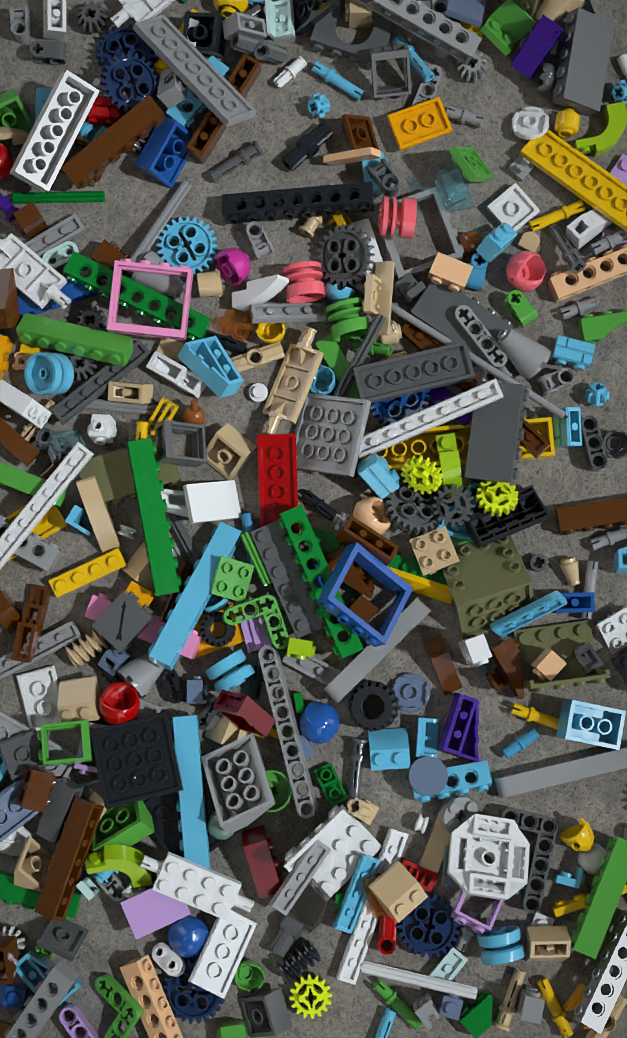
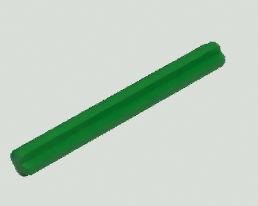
(58, 197)

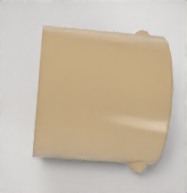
(210, 284)

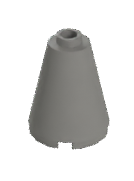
(166, 285)
(523, 352)
(140, 674)

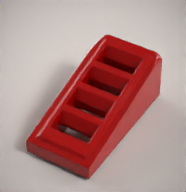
(405, 862)

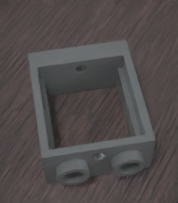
(385, 53)
(164, 446)

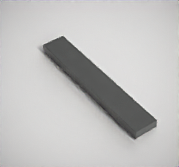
(98, 384)

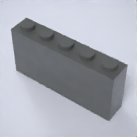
(583, 62)
(438, 308)
(497, 436)

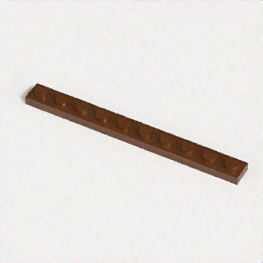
(532, 440)

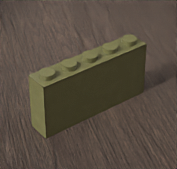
(115, 475)

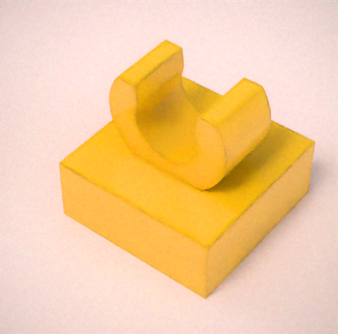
(340, 220)

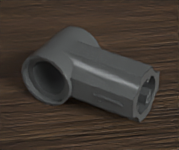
(289, 932)

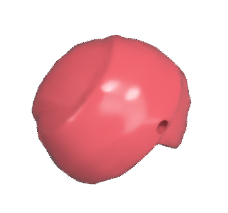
(525, 271)

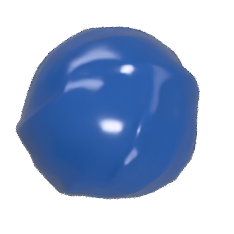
(319, 722)
(188, 936)

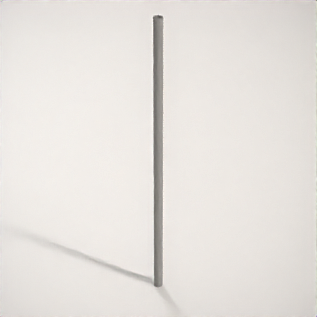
(475, 359)

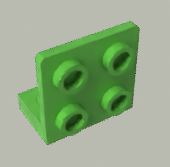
(507, 25)
(232, 579)

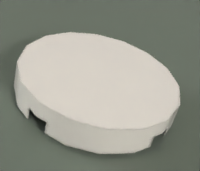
(530, 123)

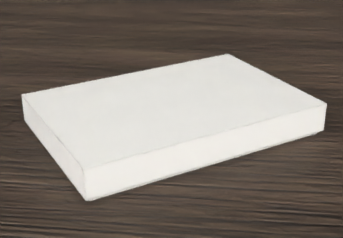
(212, 501)
(40, 696)

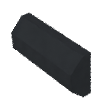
(486, 528)

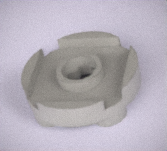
(453, 808)

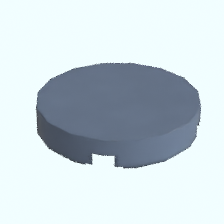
(405, 691)
(428, 776)

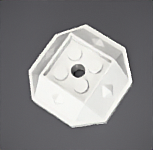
(502, 843)

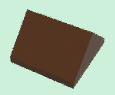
(358, 132)

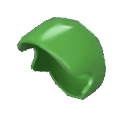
(249, 975)

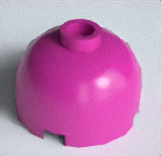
(233, 265)

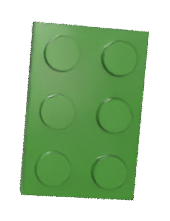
(471, 163)

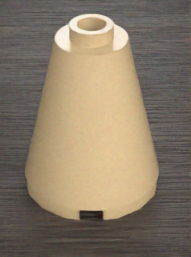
(557, 9)

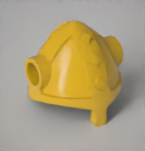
(579, 836)

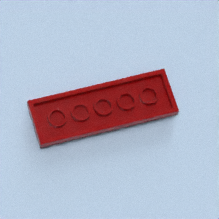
(277, 476)

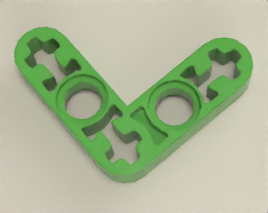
(265, 613)
(123, 1008)

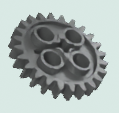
(360, 255)
(415, 507)

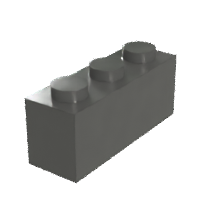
(56, 813)

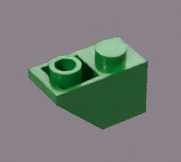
(478, 1015)

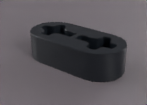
(168, 687)

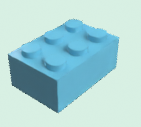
(591, 724)

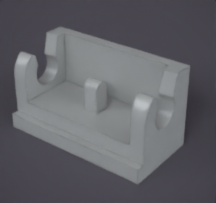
(424, 1008)

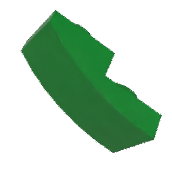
(331, 785)

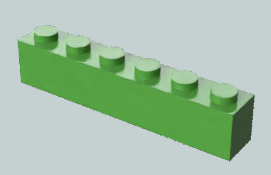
(75, 339)
(602, 900)

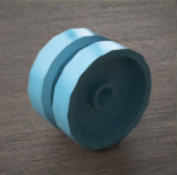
(49, 373)
(230, 672)
(501, 945)

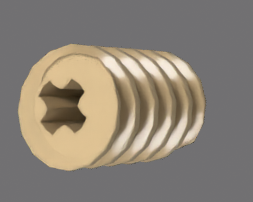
(87, 647)

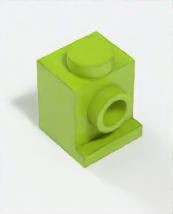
(300, 648)

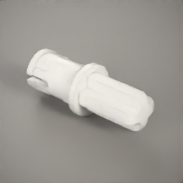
(290, 72)

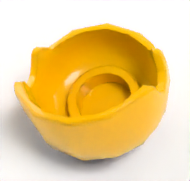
(271, 332)

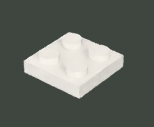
(513, 208)

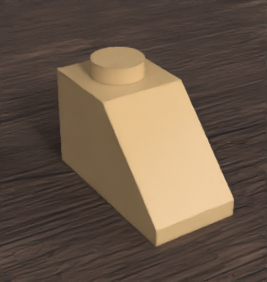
(130, 392)

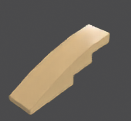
(98, 514)

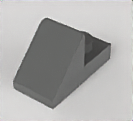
(409, 287)

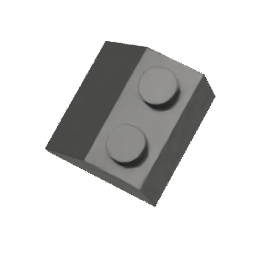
(265, 1013)

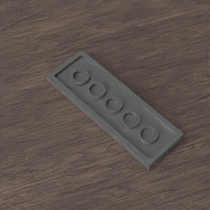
(414, 372)
(287, 579)

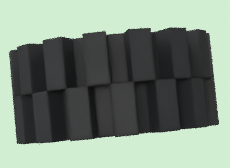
(206, 630)

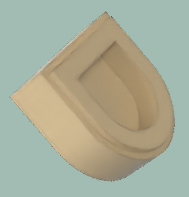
(529, 241)

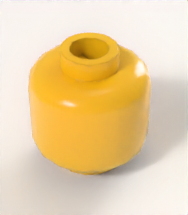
(567, 123)

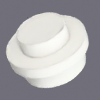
(258, 392)

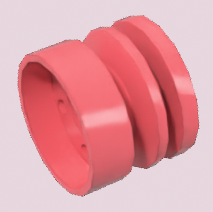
(397, 217)
(304, 282)

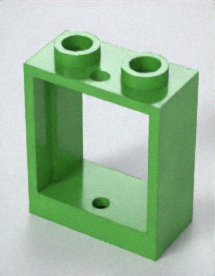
(86, 742)

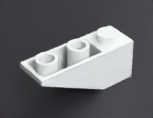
(586, 227)

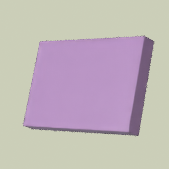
(152, 911)

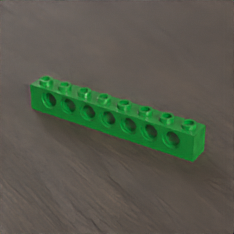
(80, 263)
(298, 516)

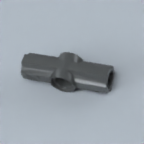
(249, 45)

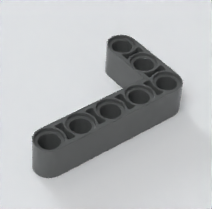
(536, 854)

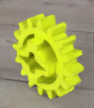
(421, 474)
(488, 493)
(319, 995)

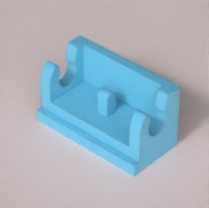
(426, 737)

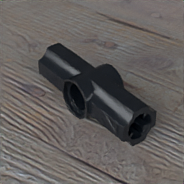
(307, 146)

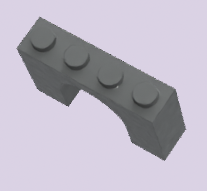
(326, 39)

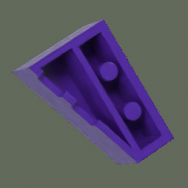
(537, 47)
(461, 728)

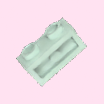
(279, 19)

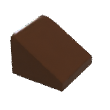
(496, 680)

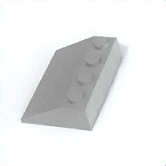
(238, 783)

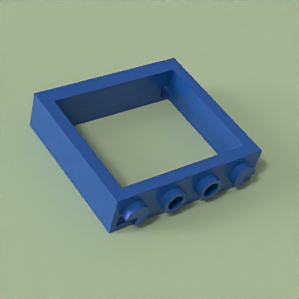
(383, 574)

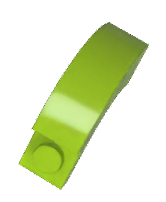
(615, 120)
(449, 461)
(122, 859)

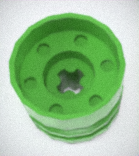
(347, 317)
(283, 788)

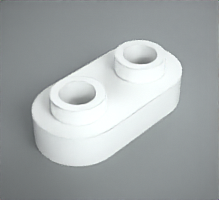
(167, 958)

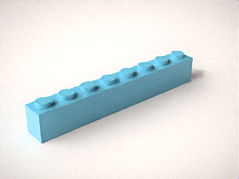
(194, 597)
(192, 799)

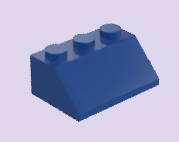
(165, 152)

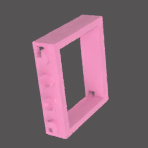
(146, 267)

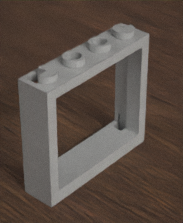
(450, 230)

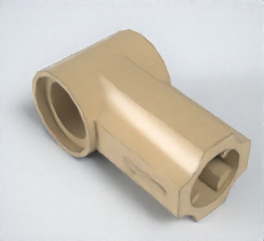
(363, 810)

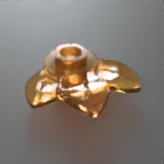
(237, 321)

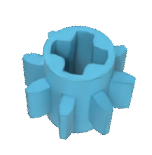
(620, 91)
(318, 105)
(597, 394)

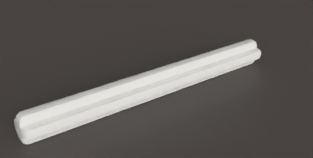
(419, 980)

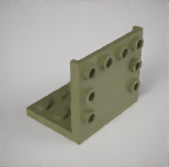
(487, 584)
(562, 640)

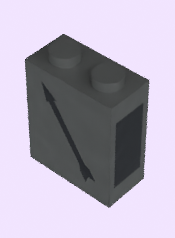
(124, 620)

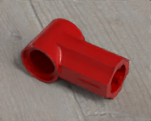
(387, 931)

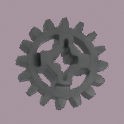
(457, 498)

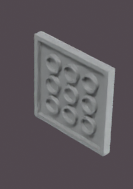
(330, 433)

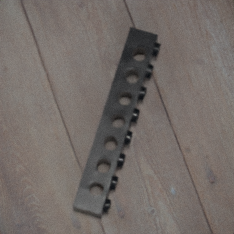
(291, 197)

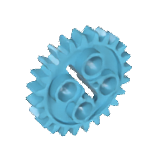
(202, 238)

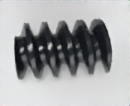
(299, 961)

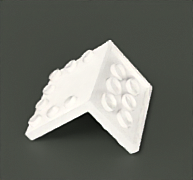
(346, 840)

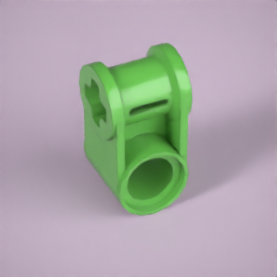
(521, 310)

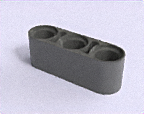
(599, 451)

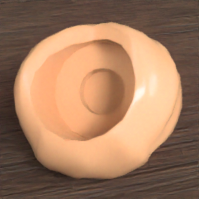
(372, 513)

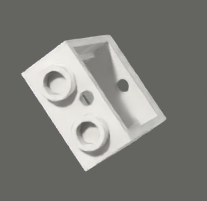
(23, 404)

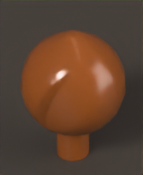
(470, 241)
(193, 414)

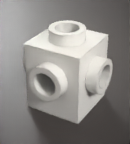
(102, 429)

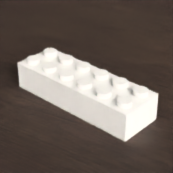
(54, 131)

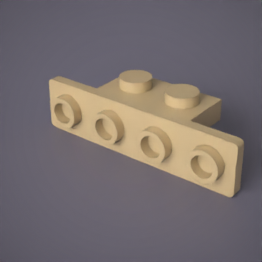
(379, 292)

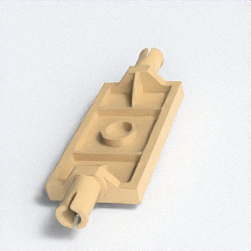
(292, 382)

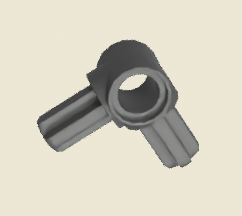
(42, 443)

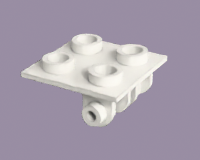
(614, 630)

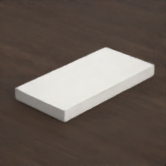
(222, 953)

